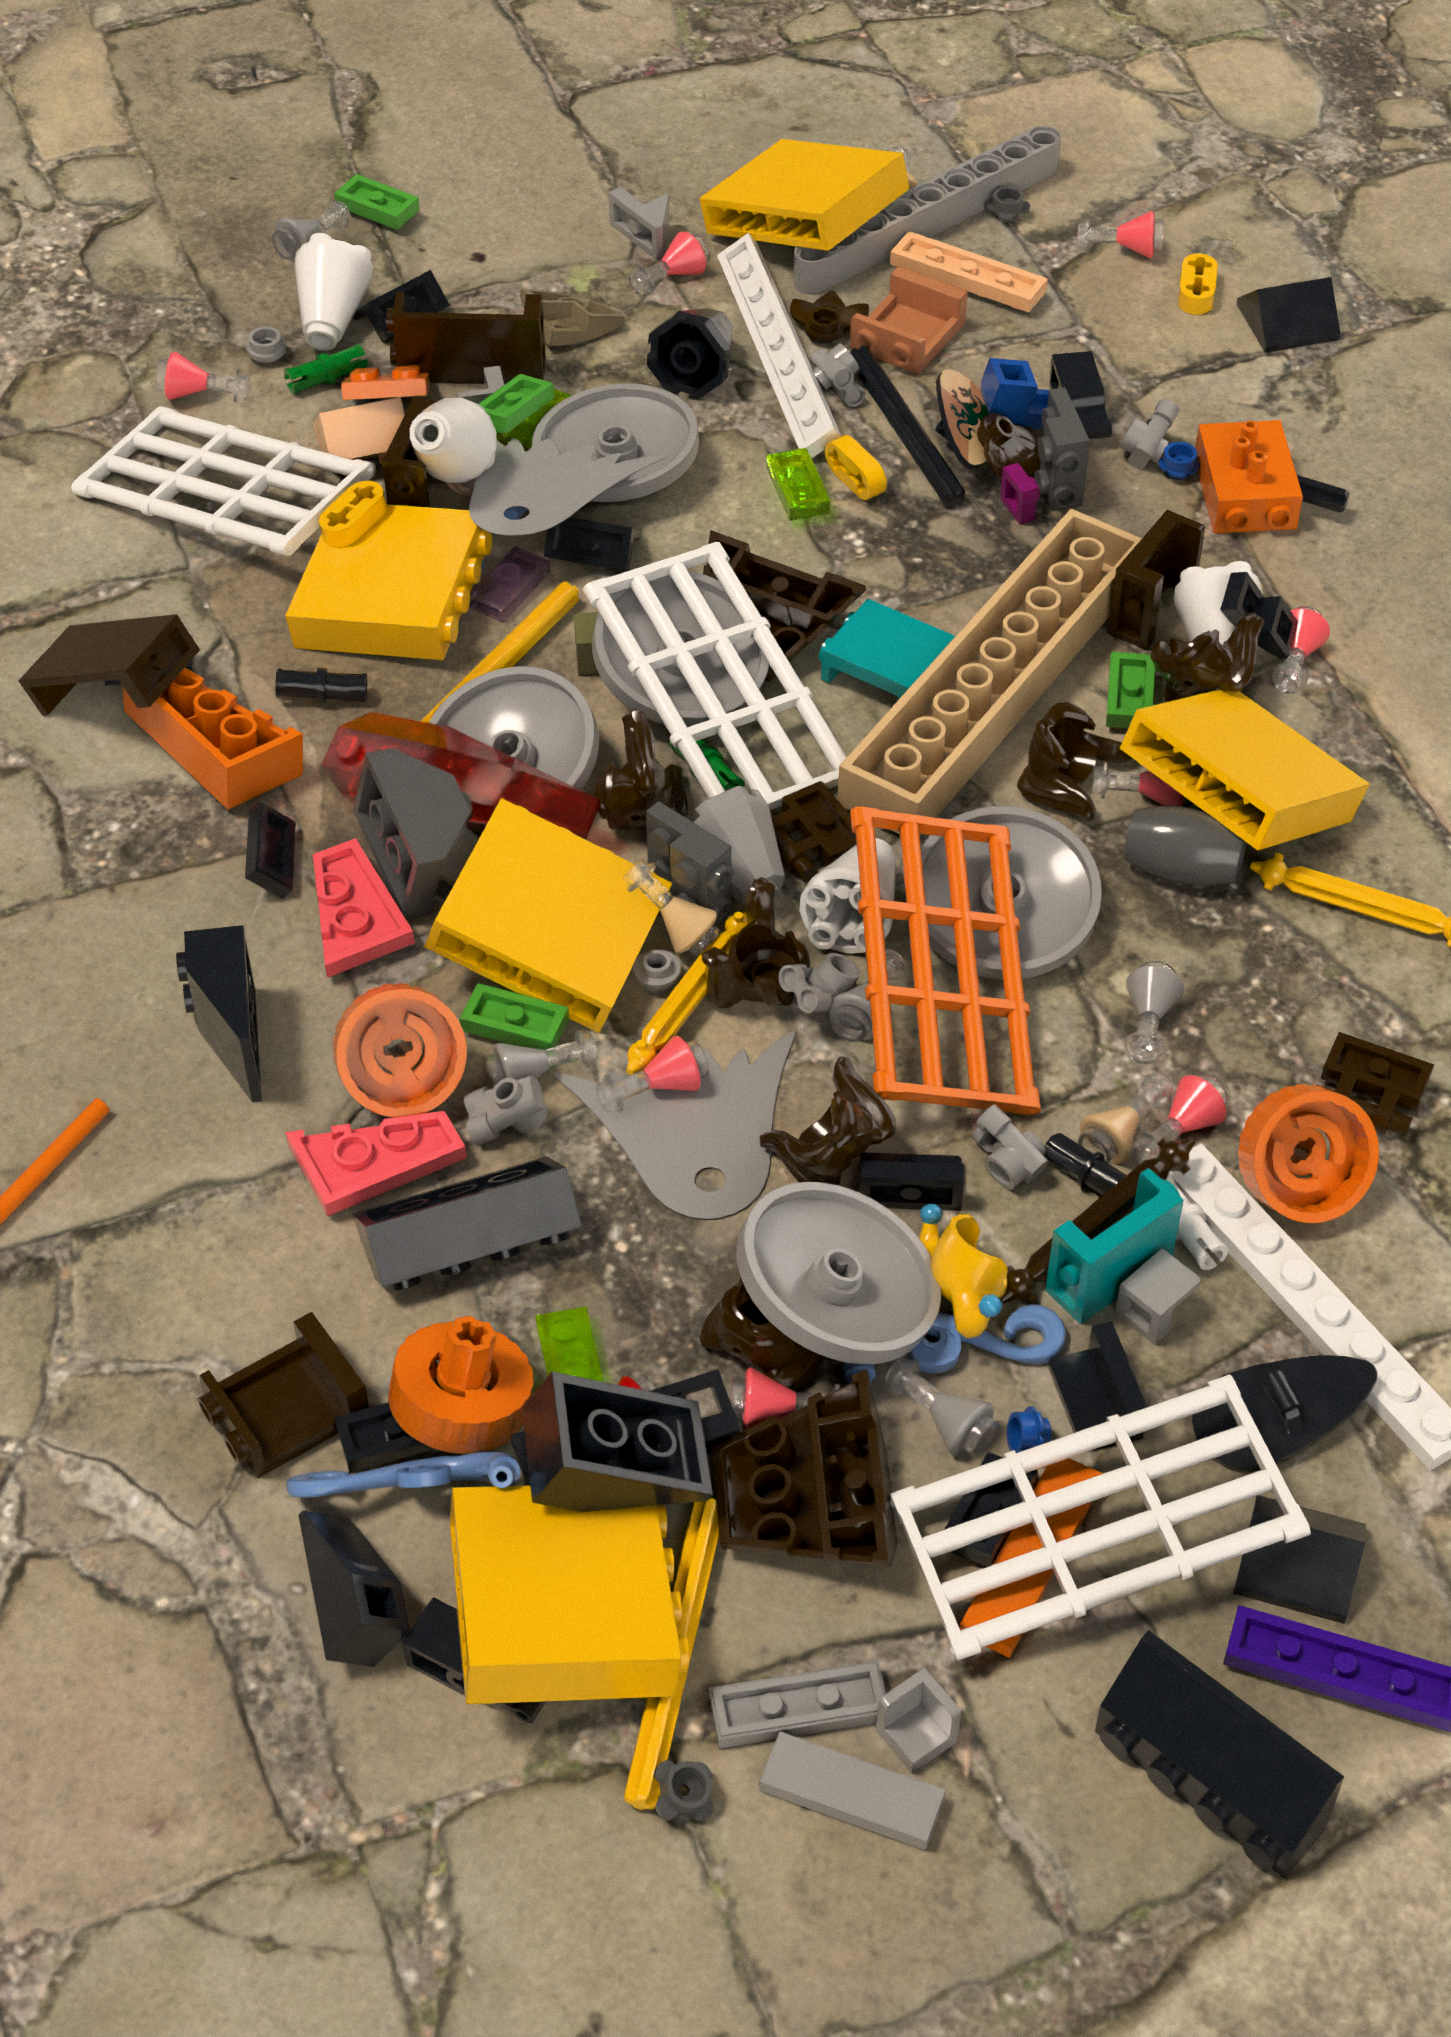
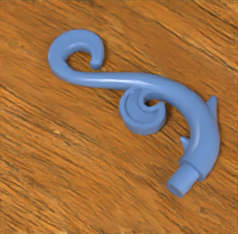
(945, 1353)
(492, 1467)

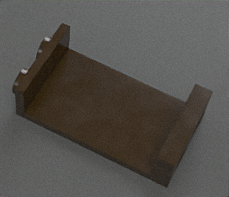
(463, 344)
(136, 651)

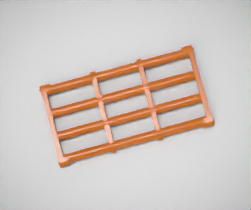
(922, 996)

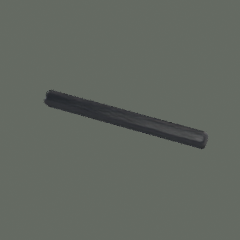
(908, 428)

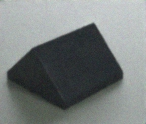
(1292, 314)
(1308, 1573)

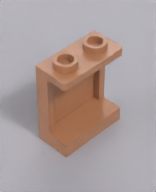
(911, 321)

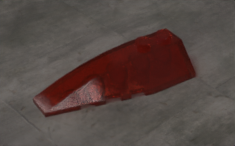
(477, 767)

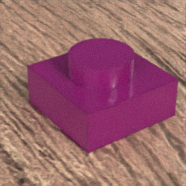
(1019, 493)

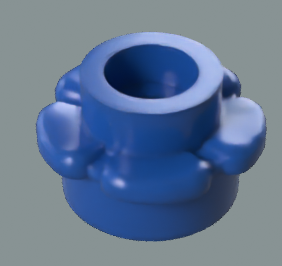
(1179, 460)
(1027, 1430)

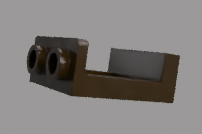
(403, 474)
(1148, 571)
(284, 1399)

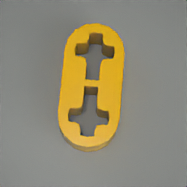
(1193, 283)
(855, 467)
(352, 514)

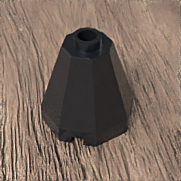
(691, 351)

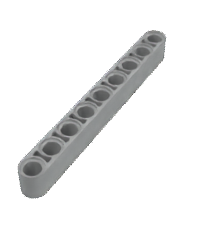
(932, 207)

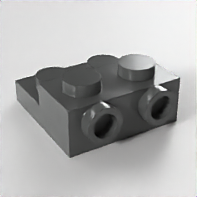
(1062, 453)
(690, 859)

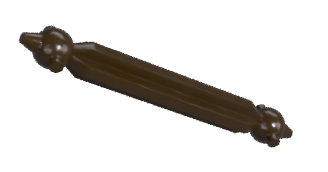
(1099, 1216)

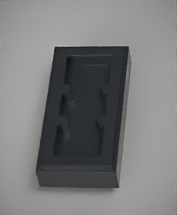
(270, 850)

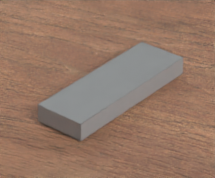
(796, 1704)
(852, 1790)

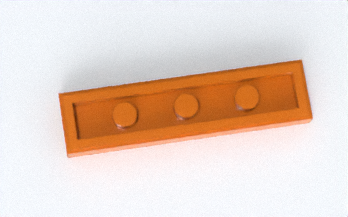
(1024, 1540)

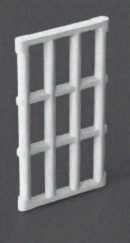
(211, 457)
(721, 641)
(1135, 1473)

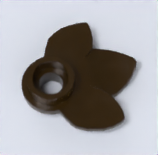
(826, 317)
(1008, 444)

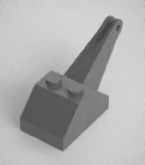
(414, 827)

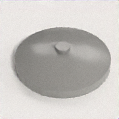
(631, 422)
(627, 689)
(528, 717)
(1052, 887)
(838, 1273)

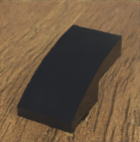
(1279, 624)

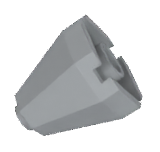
(748, 827)

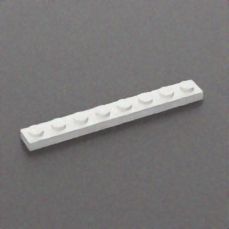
(778, 346)
(1317, 1305)

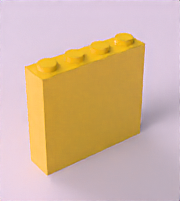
(805, 194)
(393, 587)
(1244, 767)
(545, 915)
(563, 1600)

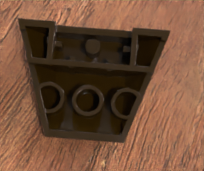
(790, 599)
(810, 1482)

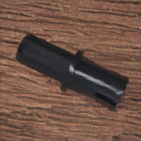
(1082, 1164)

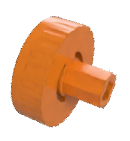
(377, 1020)
(1283, 1143)
(470, 1362)

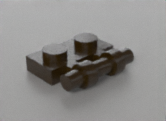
(820, 821)
(1379, 1074)

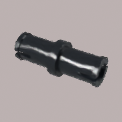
(321, 685)

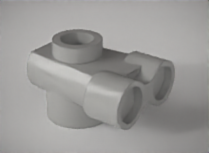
(837, 371)
(1146, 439)
(819, 985)
(506, 1105)
(1014, 1154)

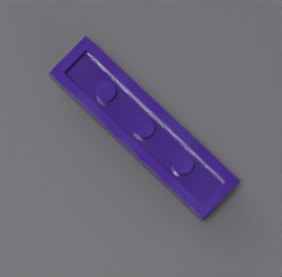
(1341, 1667)

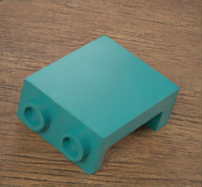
(882, 648)
(1088, 1273)

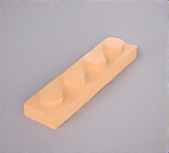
(969, 271)

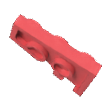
(355, 910)
(369, 1161)

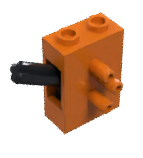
(1253, 480)

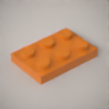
(368, 383)

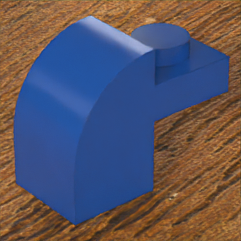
(1012, 392)

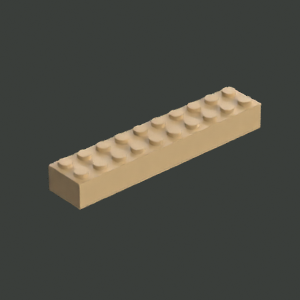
(989, 673)

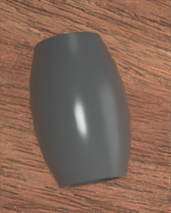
(1184, 846)

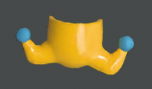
(964, 1273)

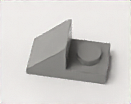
(641, 223)

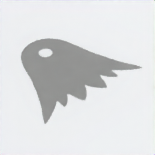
(545, 484)
(682, 1132)

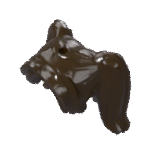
(1208, 663)
(1063, 758)
(641, 782)
(754, 957)
(844, 1132)
(746, 1333)

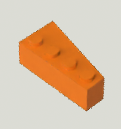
(219, 741)

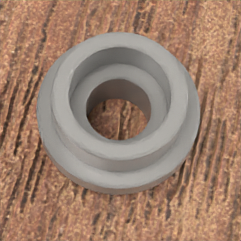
(265, 344)
(657, 970)

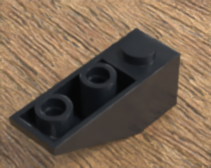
(353, 1591)

